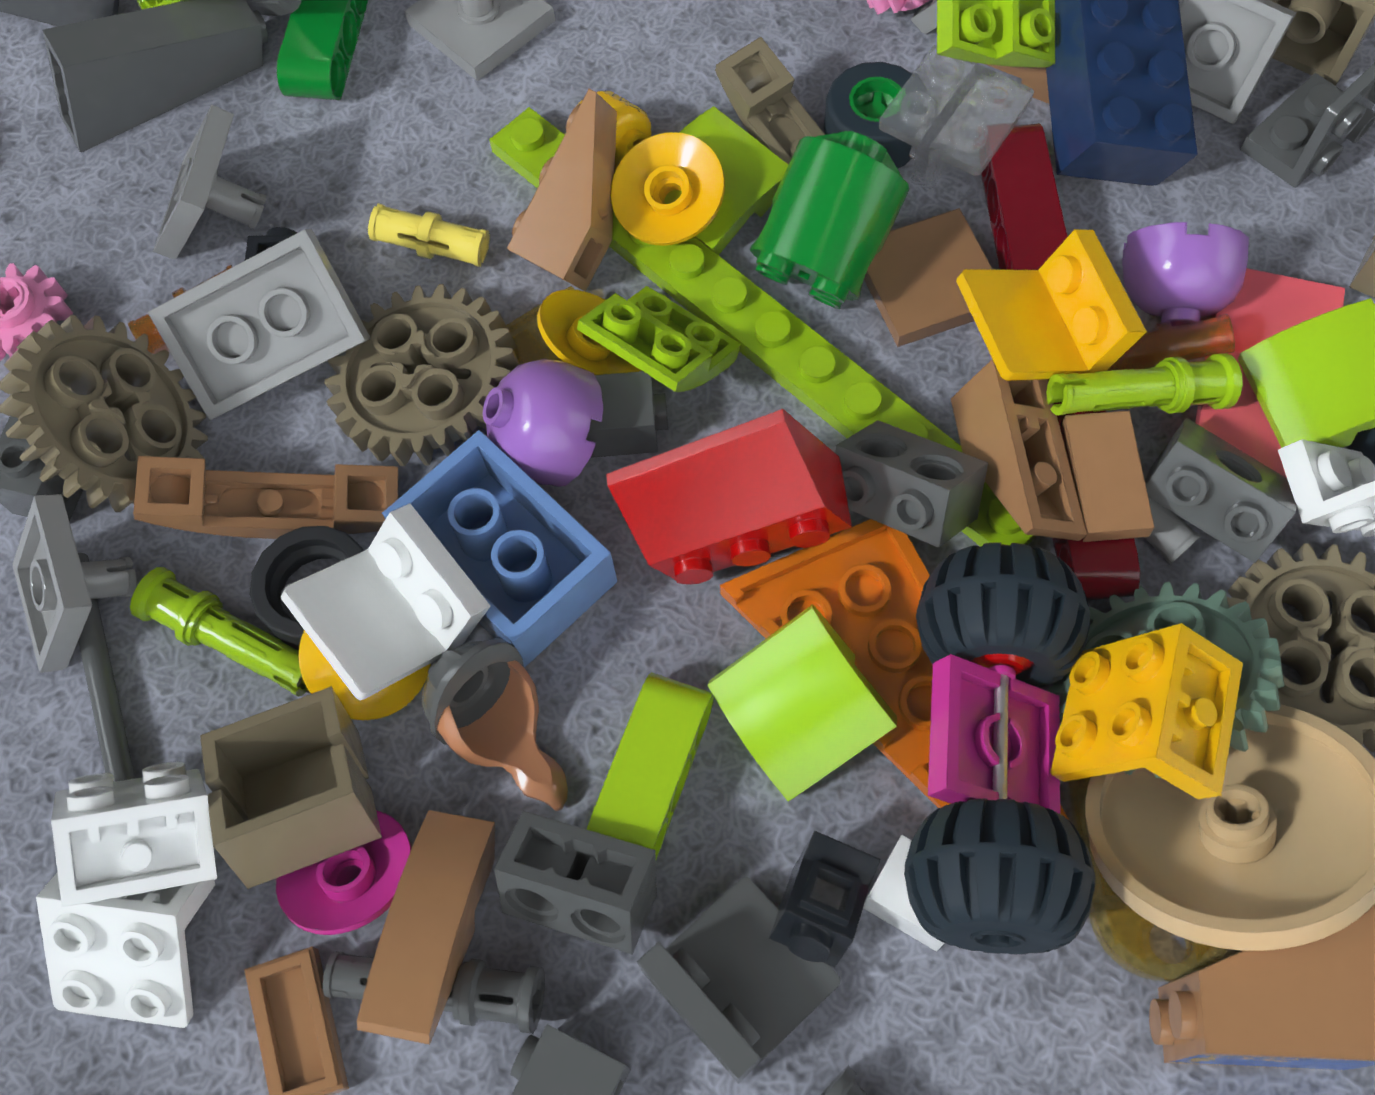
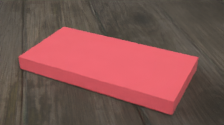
(1260, 310)

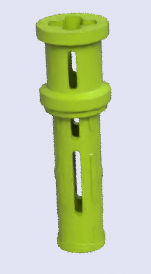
(1169, 385)
(202, 620)

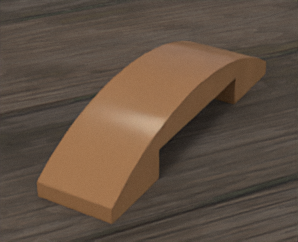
(260, 504)

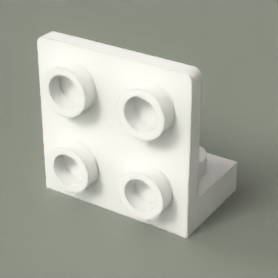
(1331, 486)
(388, 605)
(132, 834)
(122, 953)

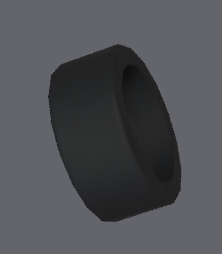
(281, 561)

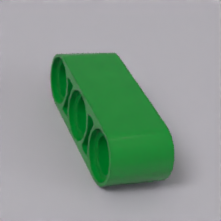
(319, 48)

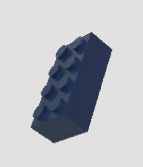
(1120, 91)

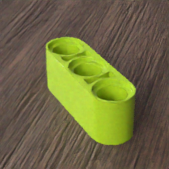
(652, 762)

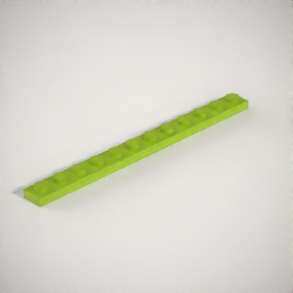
(767, 331)

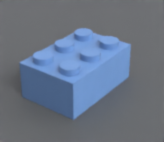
(512, 544)

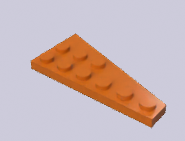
(869, 593)

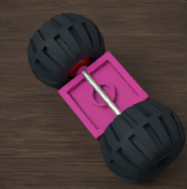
(1000, 859)

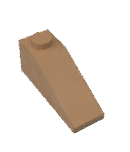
(1024, 450)

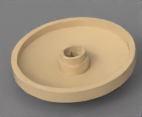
(1263, 863)

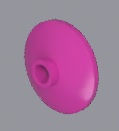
(325, 901)

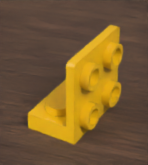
(1056, 317)
(1151, 705)

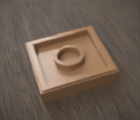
(918, 275)

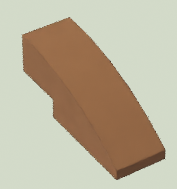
(428, 927)

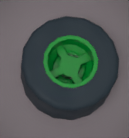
(860, 99)

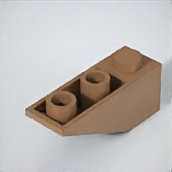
(572, 209)

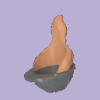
(488, 715)

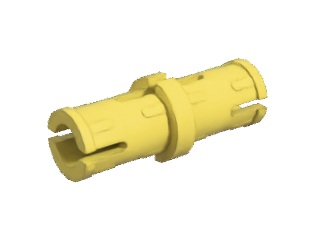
(428, 235)

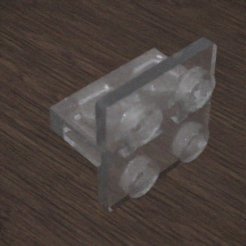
(953, 116)

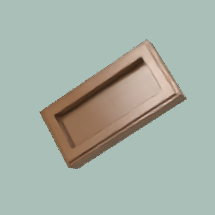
(1107, 475)
(296, 1026)

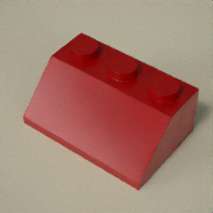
(733, 498)

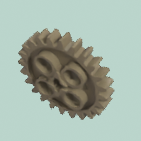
(417, 358)
(95, 405)
(1305, 585)

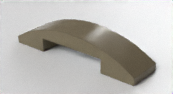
(763, 98)

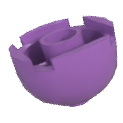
(1184, 273)
(544, 417)

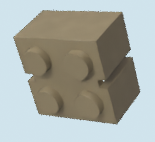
(288, 788)

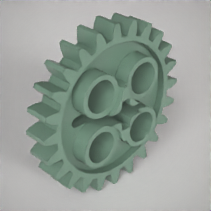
(1212, 619)

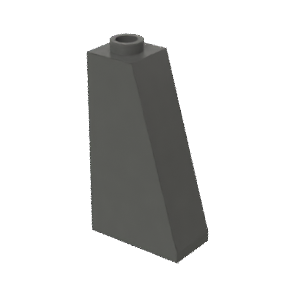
(147, 62)

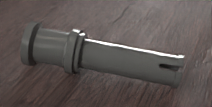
(475, 994)

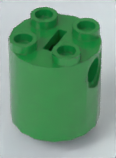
(831, 215)

